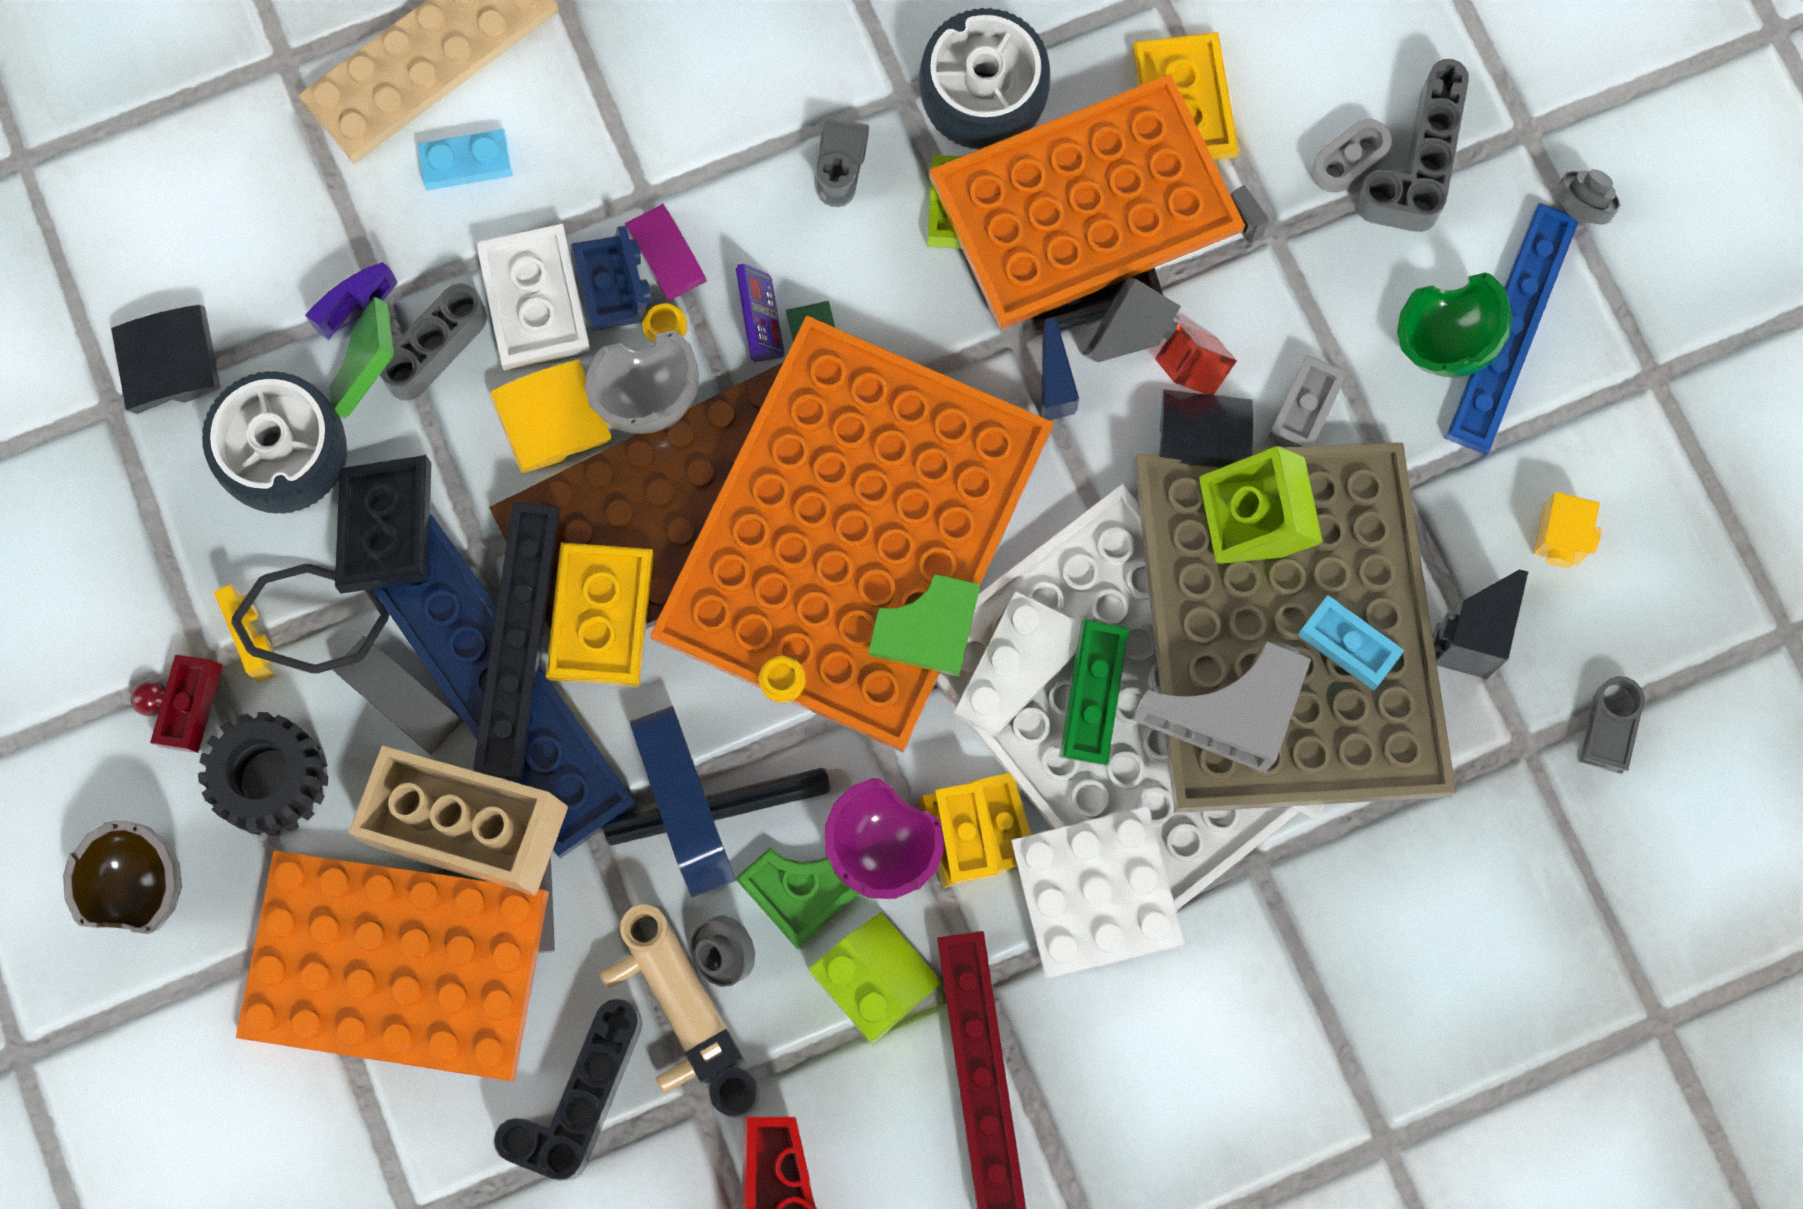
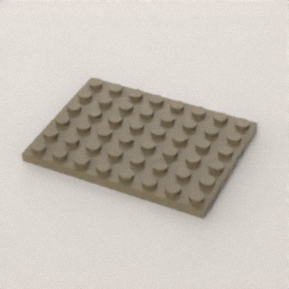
(1218, 616)

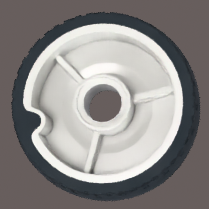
(976, 108)
(293, 470)

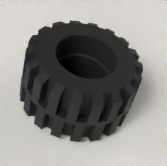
(233, 753)

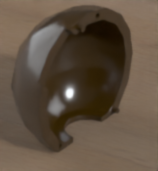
(122, 878)

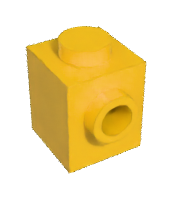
(1567, 530)

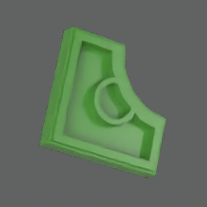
(365, 358)
(930, 630)
(795, 894)

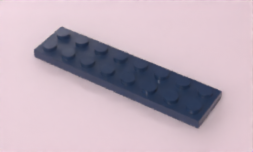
(452, 633)

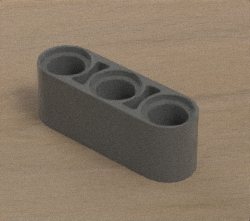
(435, 321)
(400, 698)

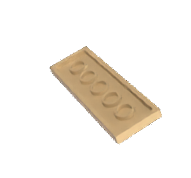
(416, 66)

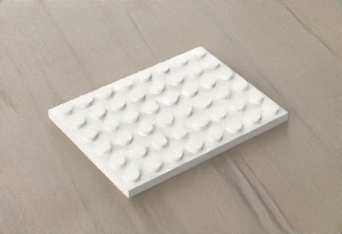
(1100, 575)

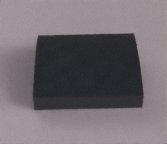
(165, 358)
(1205, 428)

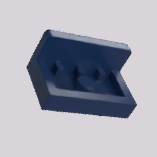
(611, 280)

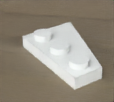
(1018, 662)

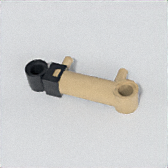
(688, 1008)

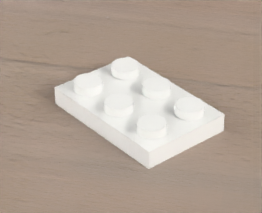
(533, 297)

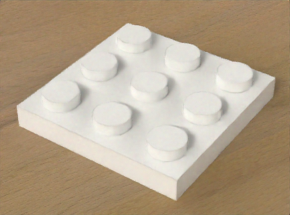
(1097, 892)

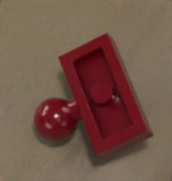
(182, 705)

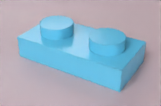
(465, 159)
(1350, 642)

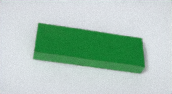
(1094, 692)

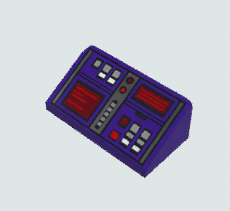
(760, 314)

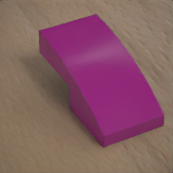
(666, 252)

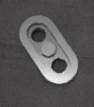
(1349, 157)

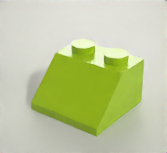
(1260, 507)
(875, 977)

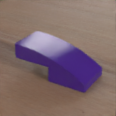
(353, 292)

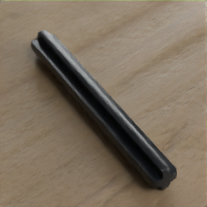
(725, 804)

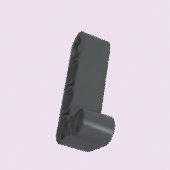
(1426, 144)

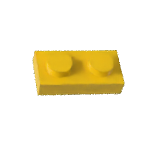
(229, 601)
(966, 832)

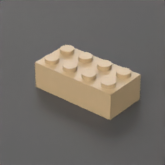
(458, 820)

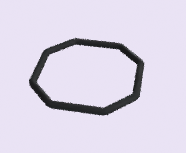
(295, 663)

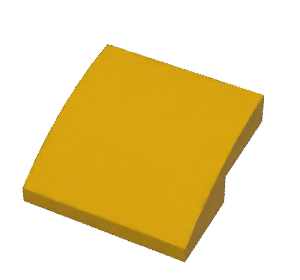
(549, 416)
(1005, 818)

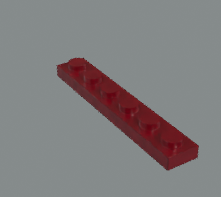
(981, 1072)

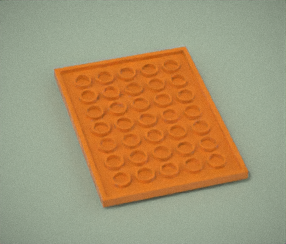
(843, 506)

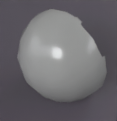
(645, 386)

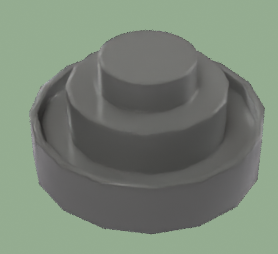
(1588, 196)
(722, 951)

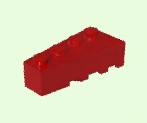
(774, 1165)

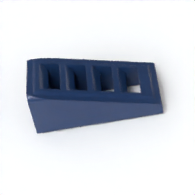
(1058, 385)

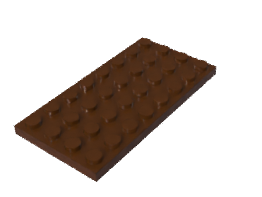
(650, 487)

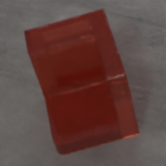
(1195, 360)

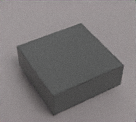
(1251, 214)

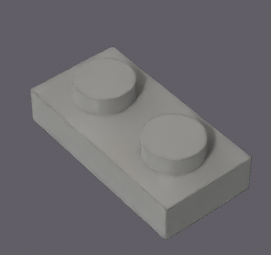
(1307, 403)

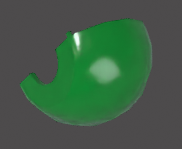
(1456, 329)

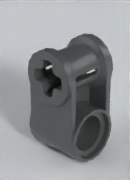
(840, 156)

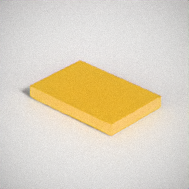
(1201, 79)
(600, 614)

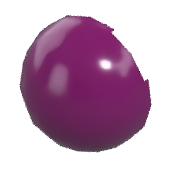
(881, 842)

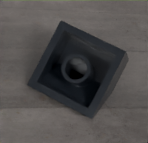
(1481, 629)

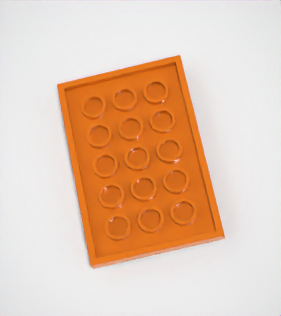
(1085, 201)
(393, 965)

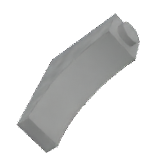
(1240, 720)

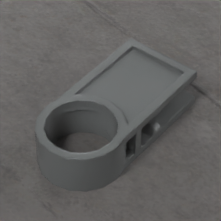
(1612, 737)

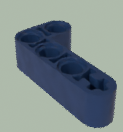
(682, 802)

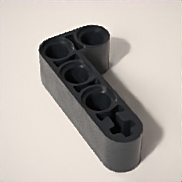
(579, 1086)

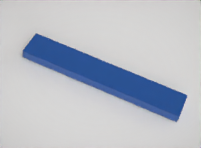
(1528, 292)

